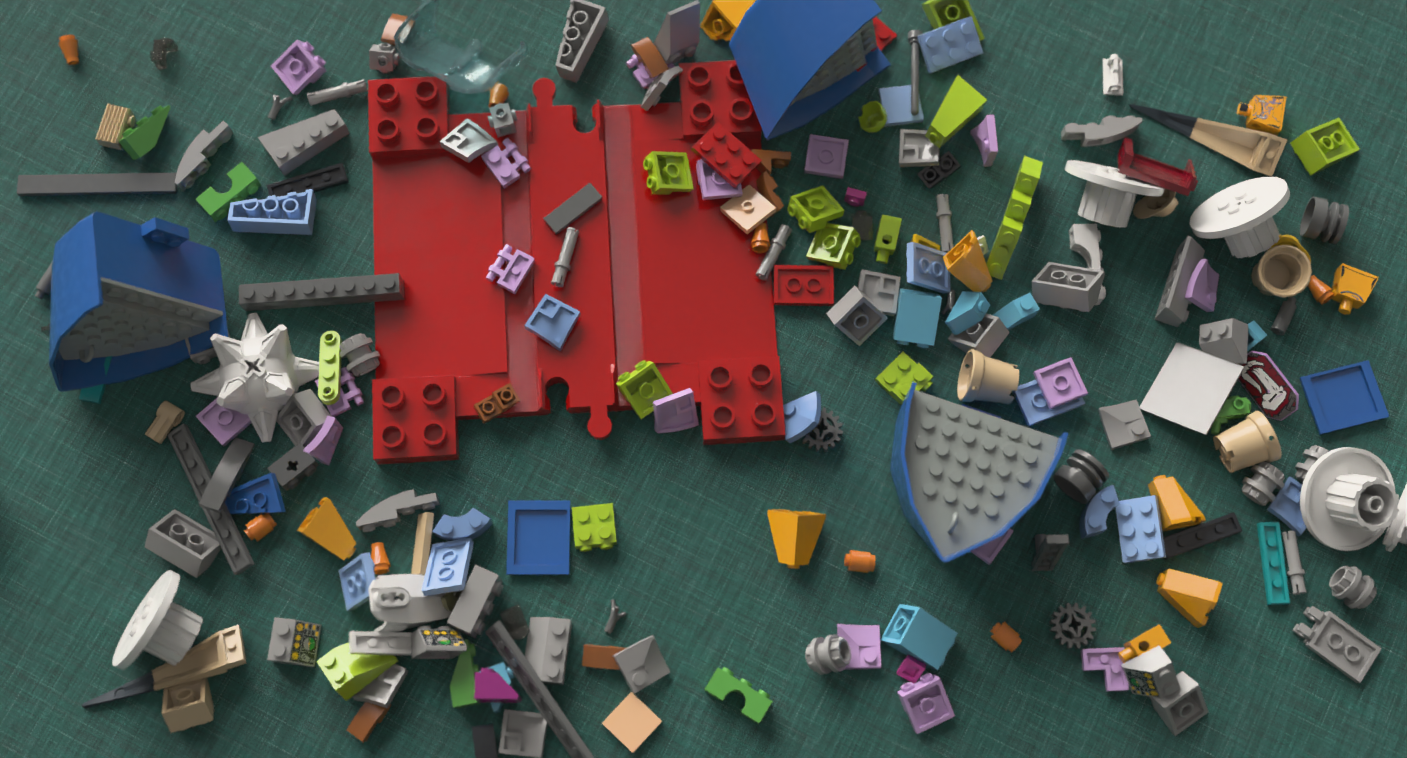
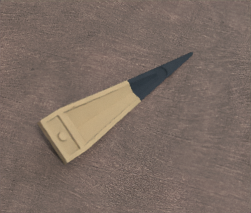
(1246, 146)
(204, 660)

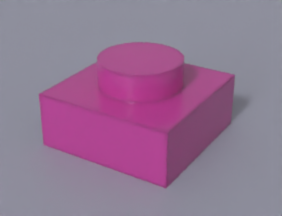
(855, 197)
(911, 669)

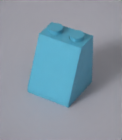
(916, 317)
(919, 635)

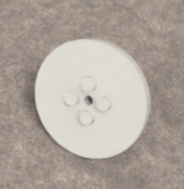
(1108, 193)
(1243, 215)
(1348, 499)
(158, 626)

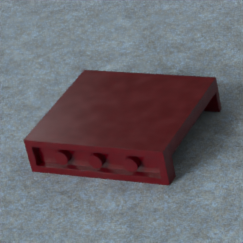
(1154, 171)

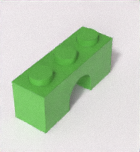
(243, 184)
(724, 683)

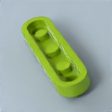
(329, 368)

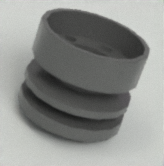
(1323, 220)
(1081, 476)

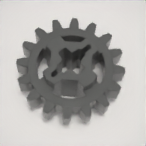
(828, 432)
(1070, 617)

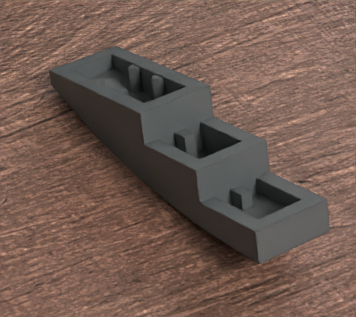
(226, 475)

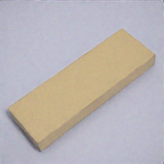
(422, 543)

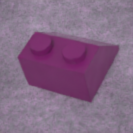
(493, 688)

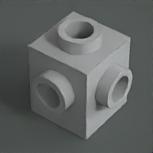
(383, 57)
(502, 119)

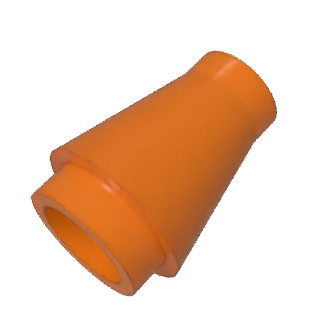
(69, 48)
(498, 95)
(760, 239)
(1320, 291)
(380, 558)

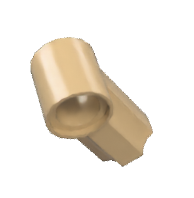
(167, 417)

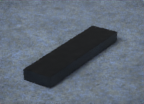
(316, 180)
(1201, 535)

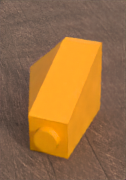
(724, 18)
(968, 264)
(1174, 504)
(328, 530)
(795, 535)
(1189, 594)

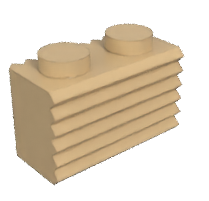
(113, 124)

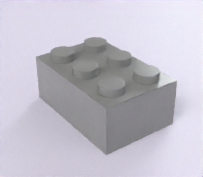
(476, 601)

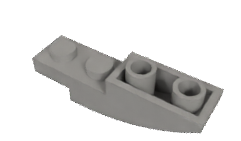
(1107, 131)
(195, 158)
(388, 510)

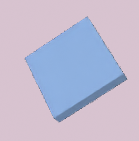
(898, 105)

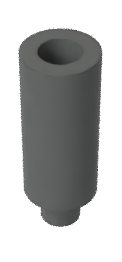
(44, 284)
(1284, 316)

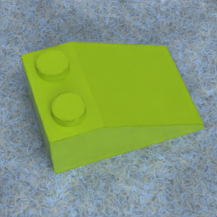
(949, 11)
(1324, 146)
(353, 672)

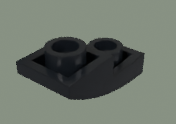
(936, 174)
(484, 741)

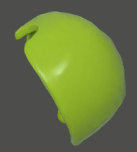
(873, 117)

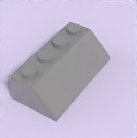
(1173, 301)

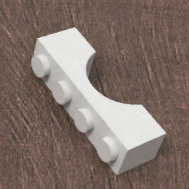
(1085, 240)

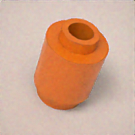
(260, 526)
(859, 561)
(1005, 636)

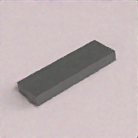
(573, 208)

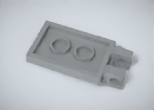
(1338, 643)

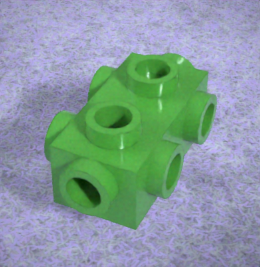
(1232, 409)

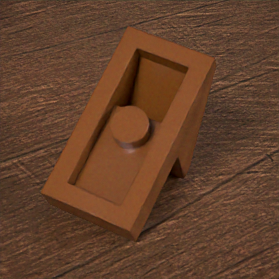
(772, 158)

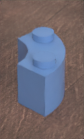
(1096, 511)
(466, 526)

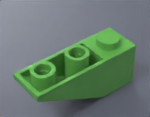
(145, 135)
(463, 679)

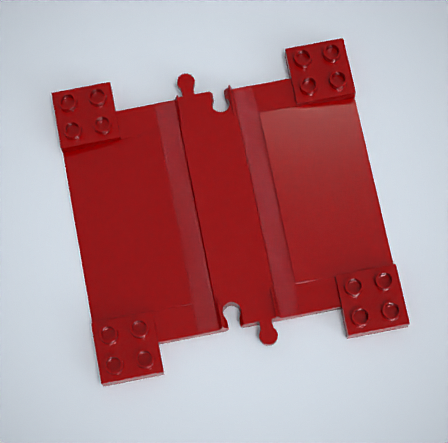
(647, 270)

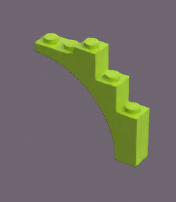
(1014, 216)

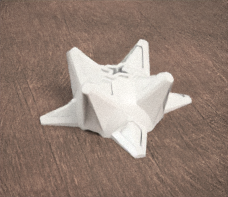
(256, 374)

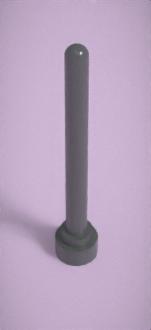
(914, 43)

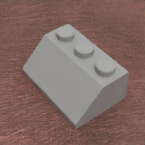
(1067, 286)
(183, 543)
(548, 648)

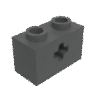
(283, 469)

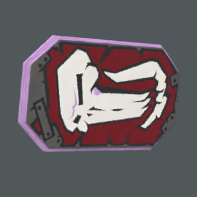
(1268, 386)

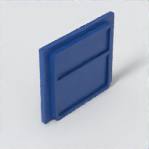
(1344, 397)
(538, 538)

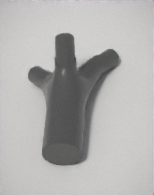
(277, 104)
(950, 301)
(614, 617)

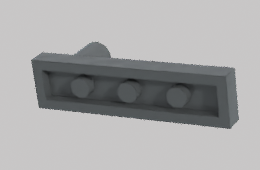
(1048, 551)

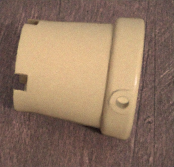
(1282, 271)
(986, 379)
(1248, 443)

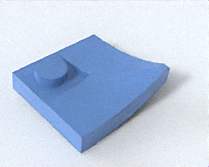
(552, 321)
(801, 416)
(1287, 506)

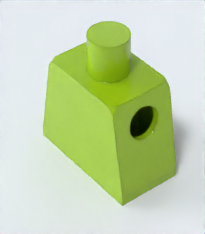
(887, 230)

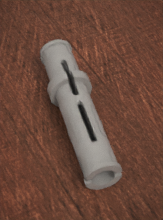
(344, 90)
(944, 222)
(777, 245)
(562, 265)
(1295, 570)

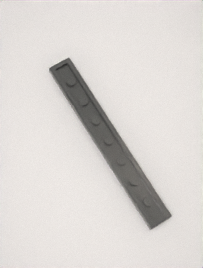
(96, 184)
(199, 477)
(537, 692)

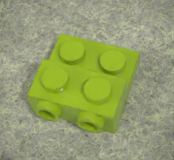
(668, 172)
(814, 208)
(834, 245)
(899, 376)
(643, 387)
(594, 527)

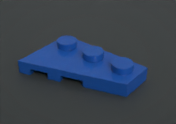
(256, 497)

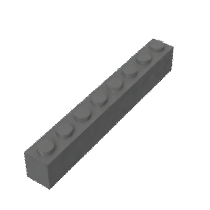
(321, 292)

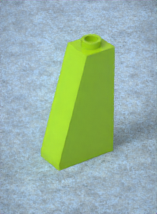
(956, 110)

